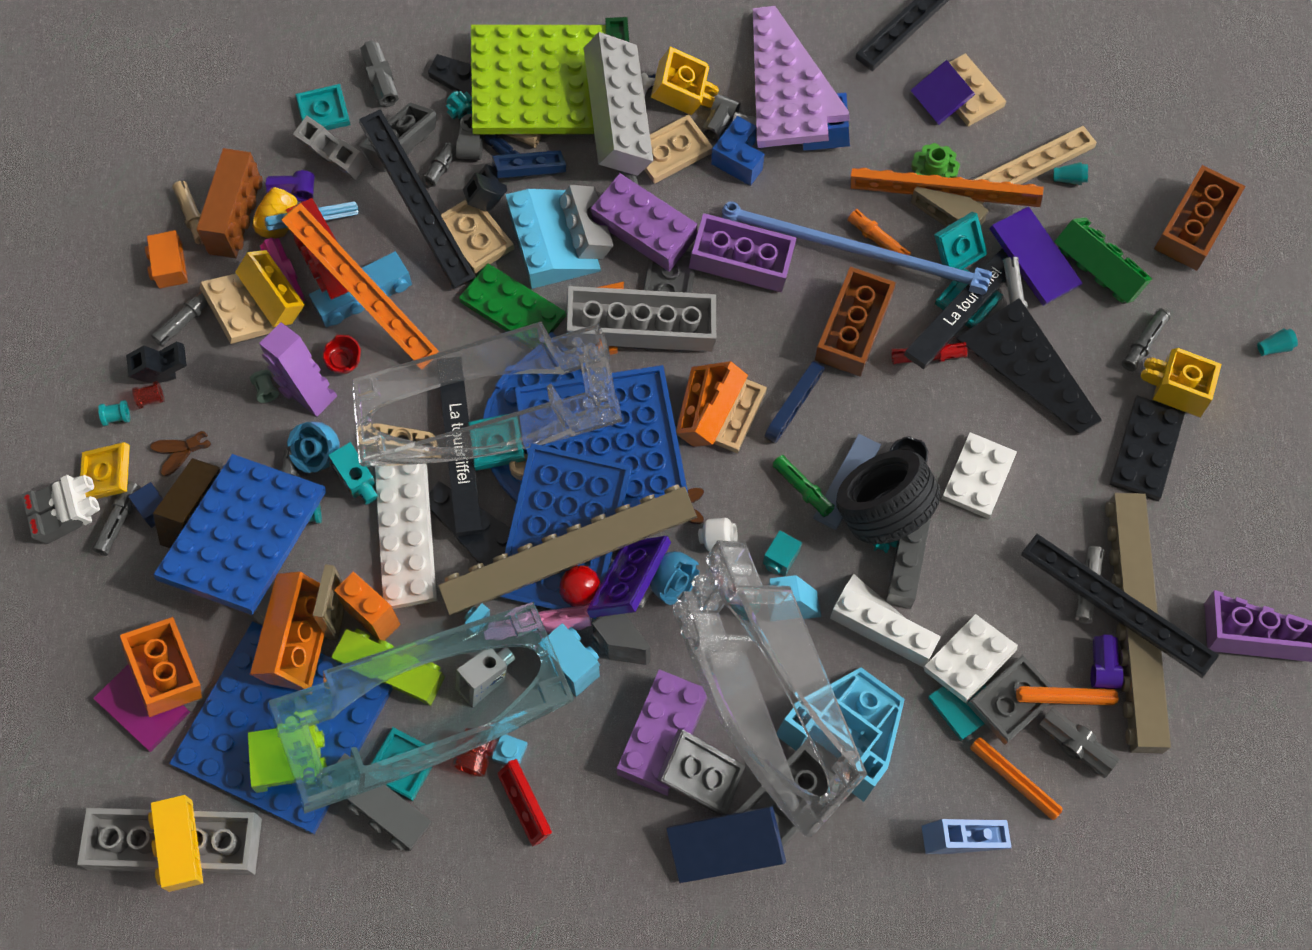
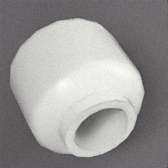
(715, 530)

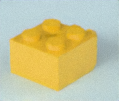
(683, 82)
(1183, 380)

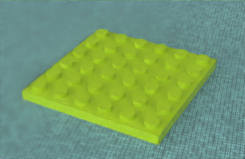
(531, 79)

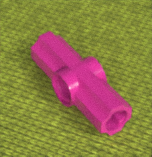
(277, 253)

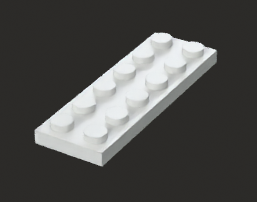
(405, 535)

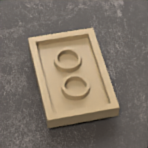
(986, 97)
(676, 148)
(477, 235)
(235, 308)

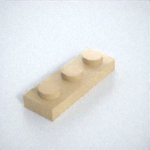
(741, 416)

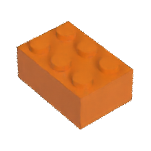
(161, 666)

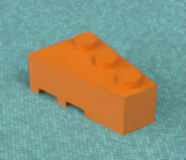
(708, 401)

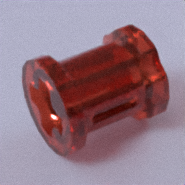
(148, 394)

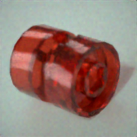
(475, 761)

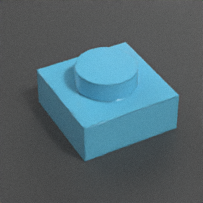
(477, 613)
(509, 749)

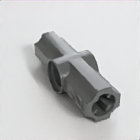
(379, 73)
(1078, 742)

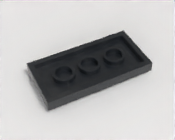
(1147, 448)

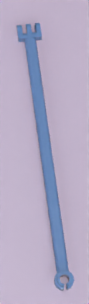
(978, 281)

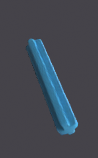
(328, 212)

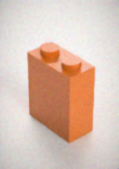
(367, 607)

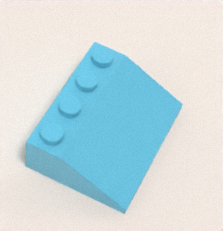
(545, 238)

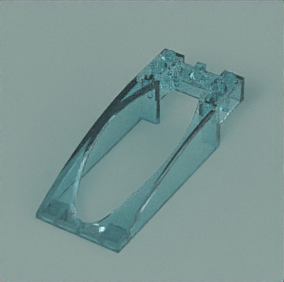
(348, 682)

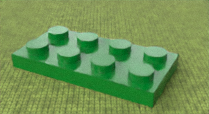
(509, 302)

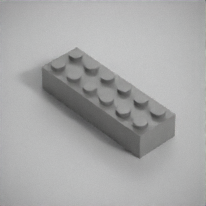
(618, 104)
(645, 317)
(124, 841)

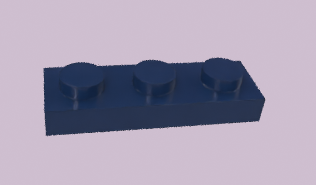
(529, 164)

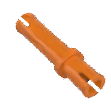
(871, 230)

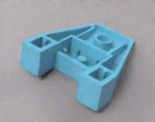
(872, 718)

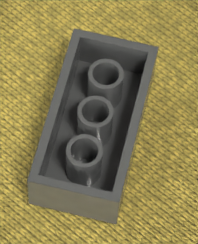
(807, 774)

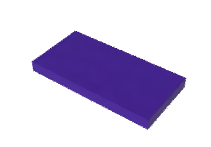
(1039, 257)
(629, 577)

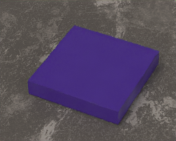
(942, 92)

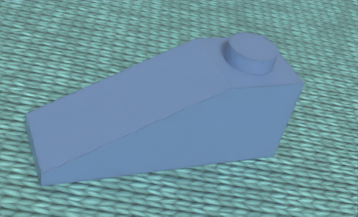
(963, 836)

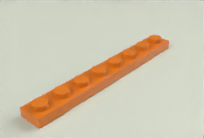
(978, 190)
(358, 283)

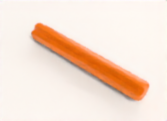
(1067, 695)
(1016, 778)

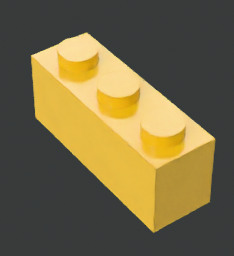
(269, 288)
(175, 843)

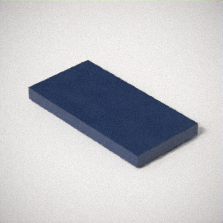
(726, 844)

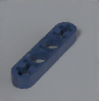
(794, 402)

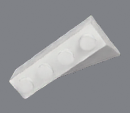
(877, 620)

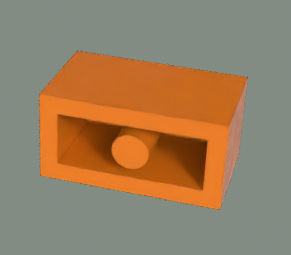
(166, 259)

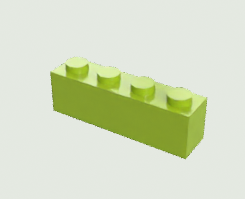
(417, 683)

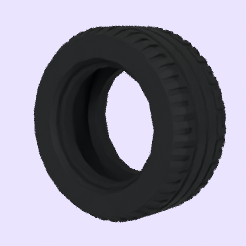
(888, 497)

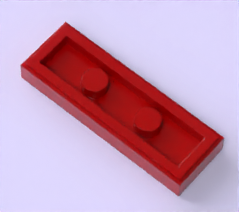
(524, 802)

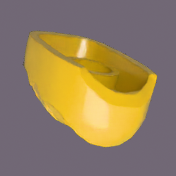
(272, 204)

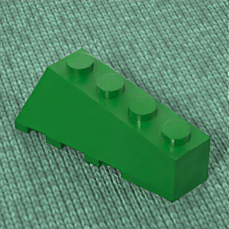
(1102, 260)

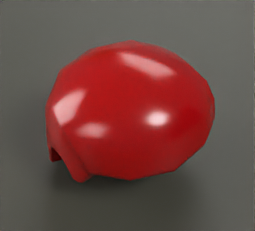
(342, 354)
(579, 585)

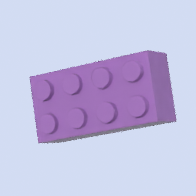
(644, 222)
(742, 252)
(668, 707)

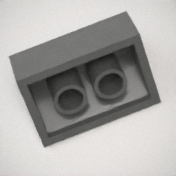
(410, 126)

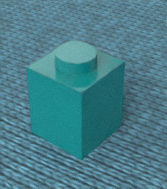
(781, 554)

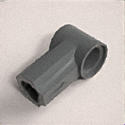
(720, 116)

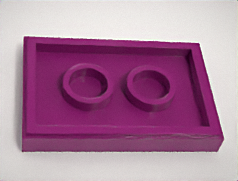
(125, 704)

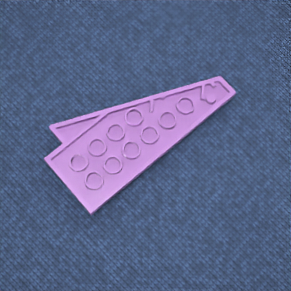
(790, 89)

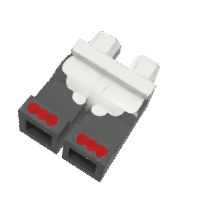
(60, 508)

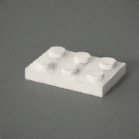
(979, 475)
(970, 658)

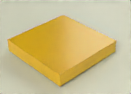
(107, 469)

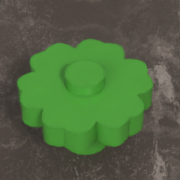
(935, 161)

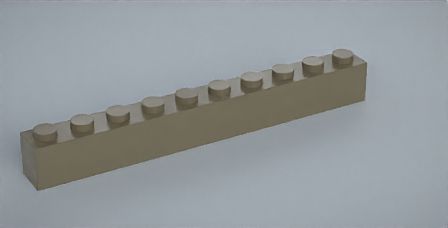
(568, 550)
(1140, 660)

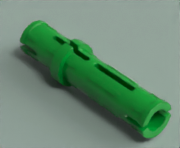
(810, 492)

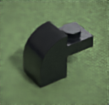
(484, 189)
(154, 365)

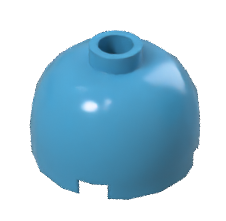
(312, 445)
(674, 576)

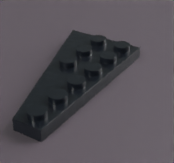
(1024, 356)

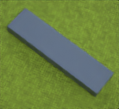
(860, 452)

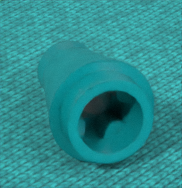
(1073, 173)
(1279, 342)

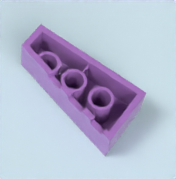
(296, 370)
(1255, 631)

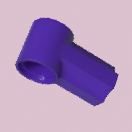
(299, 185)
(1106, 670)

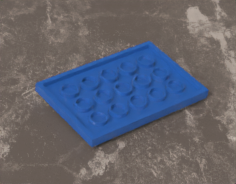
(557, 494)
(240, 534)

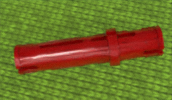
(950, 351)

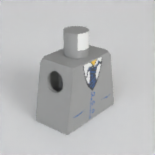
(482, 674)

